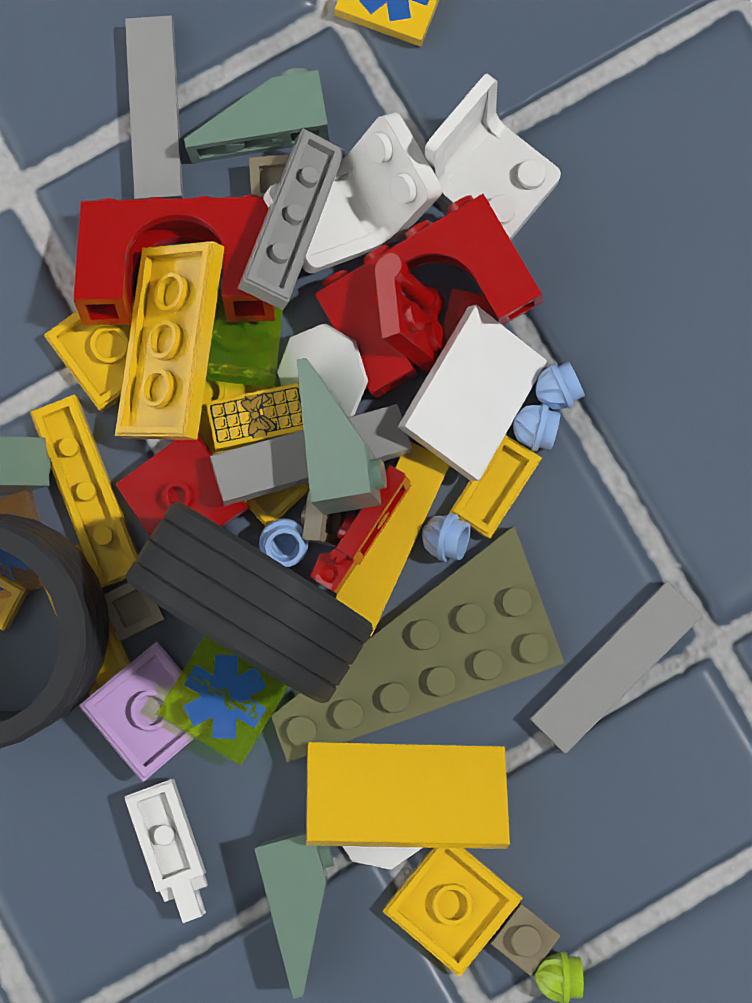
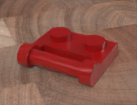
(407, 324)

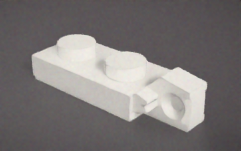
(169, 847)

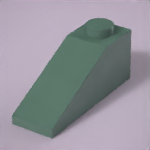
(263, 119)
(339, 462)
(295, 892)

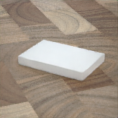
(472, 393)

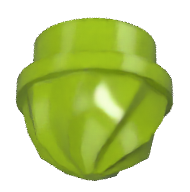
(561, 977)

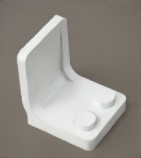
(482, 156)
(374, 195)

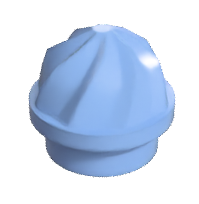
(559, 386)
(536, 426)
(446, 537)
(283, 541)

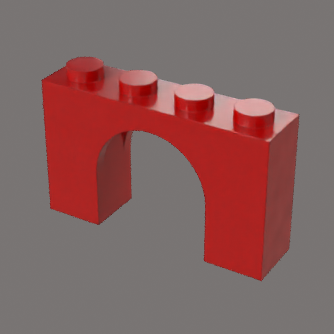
(117, 230)
(463, 238)

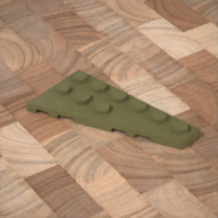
(451, 644)

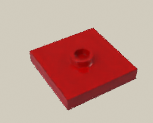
(177, 474)

